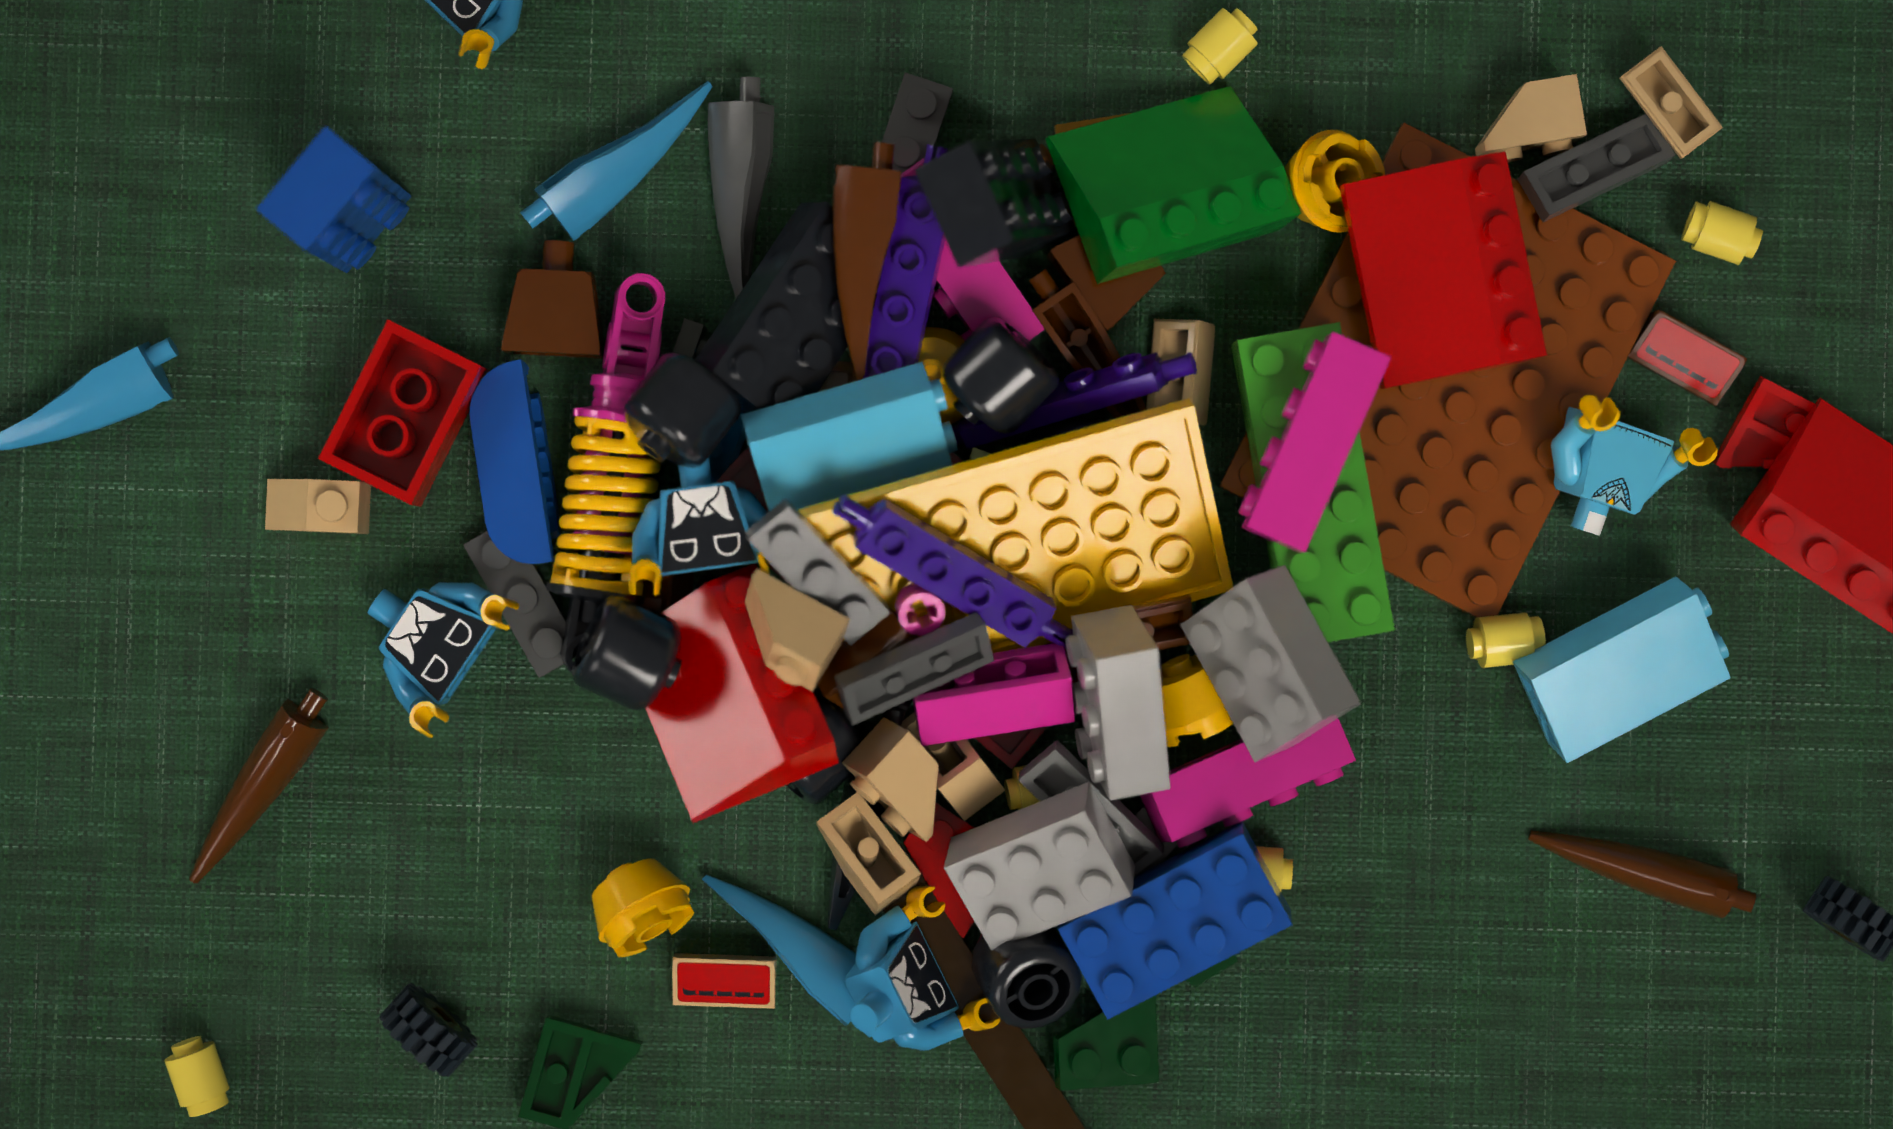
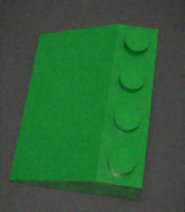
(1171, 183)

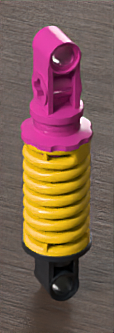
(609, 472)

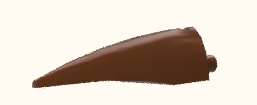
(863, 226)
(1077, 332)
(264, 776)
(1654, 872)

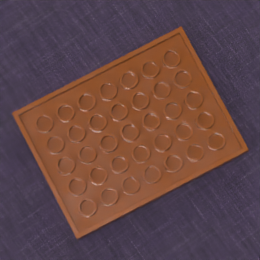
(1467, 458)

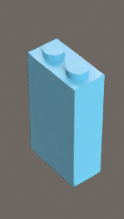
(850, 437)
(1623, 668)

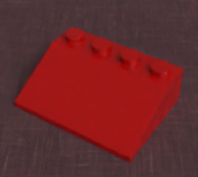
(1443, 269)
(1830, 511)
(728, 717)

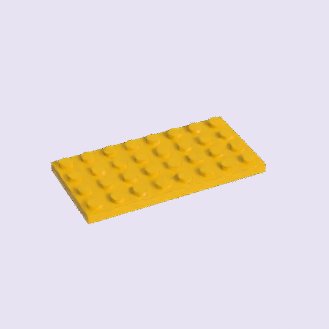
(1080, 516)

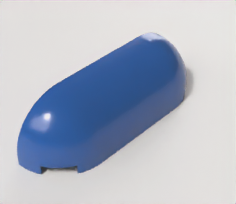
(514, 465)

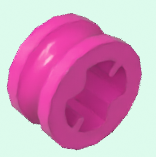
(909, 620)

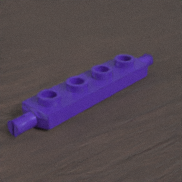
(906, 280)
(1089, 391)
(952, 571)

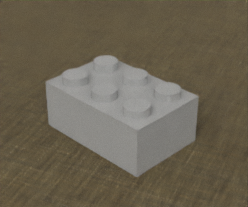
(1270, 663)
(1119, 702)
(1040, 866)

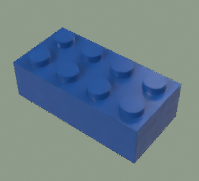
(335, 202)
(1178, 921)

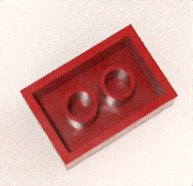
(403, 414)

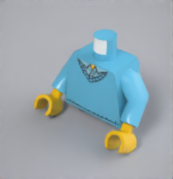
(1617, 463)

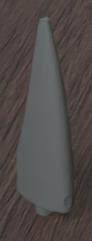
(739, 164)

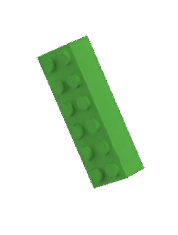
(1343, 564)

